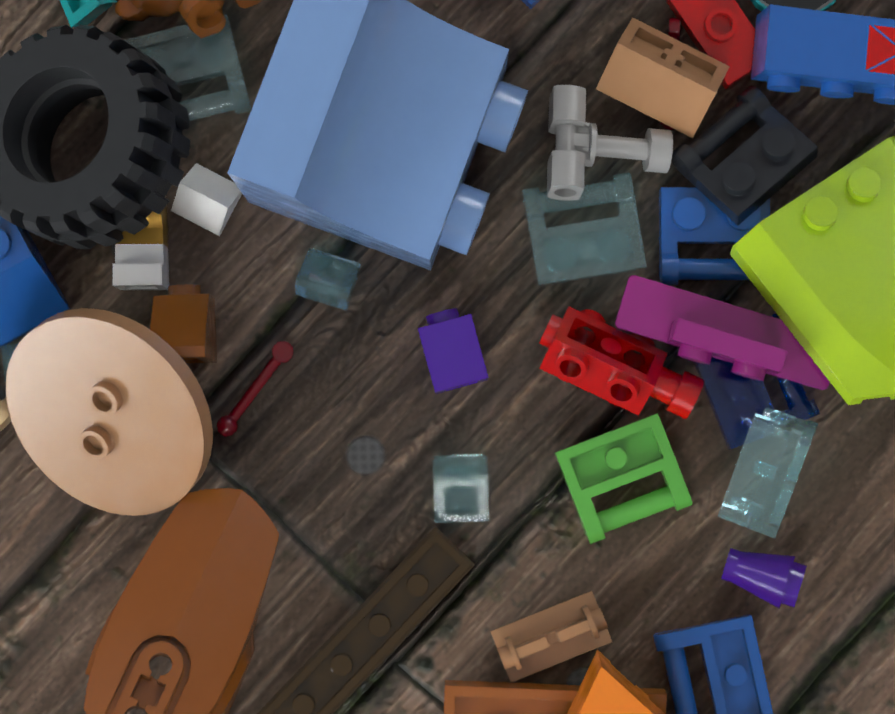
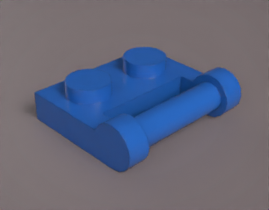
(692, 218)
(730, 665)

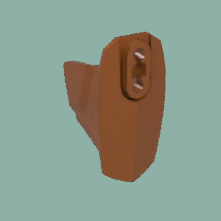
(190, 603)

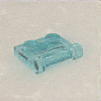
(196, 59)
(590, 246)

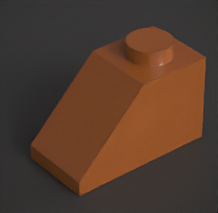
(186, 322)

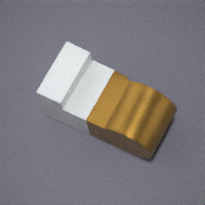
(143, 257)

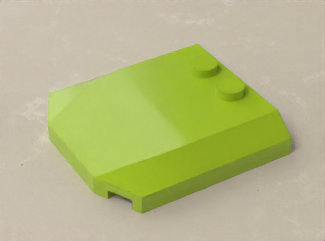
(832, 273)

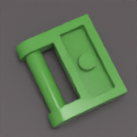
(615, 461)

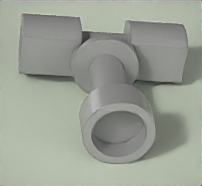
(579, 144)

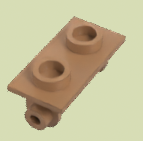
(551, 636)

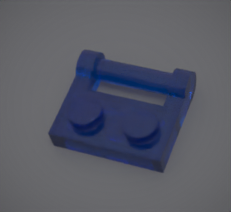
(738, 399)

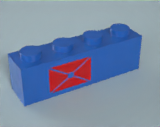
(825, 52)

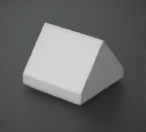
(206, 199)

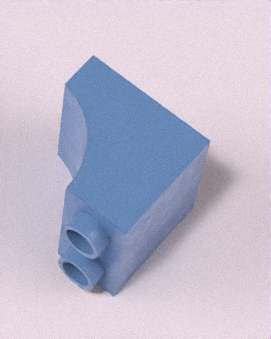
(376, 126)

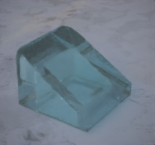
(461, 488)

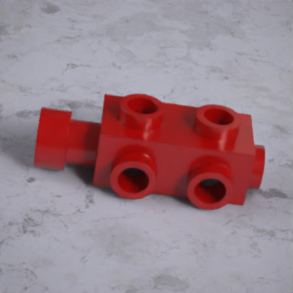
(607, 367)

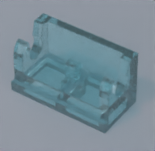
(767, 471)

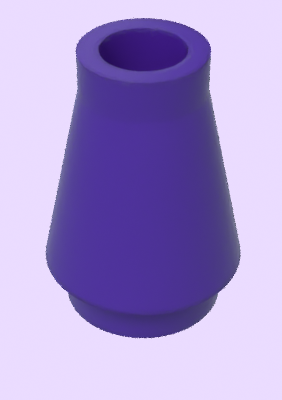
(765, 575)

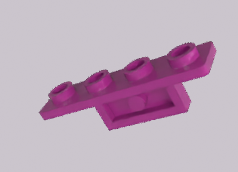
(716, 330)

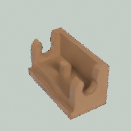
(662, 77)

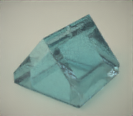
(327, 278)

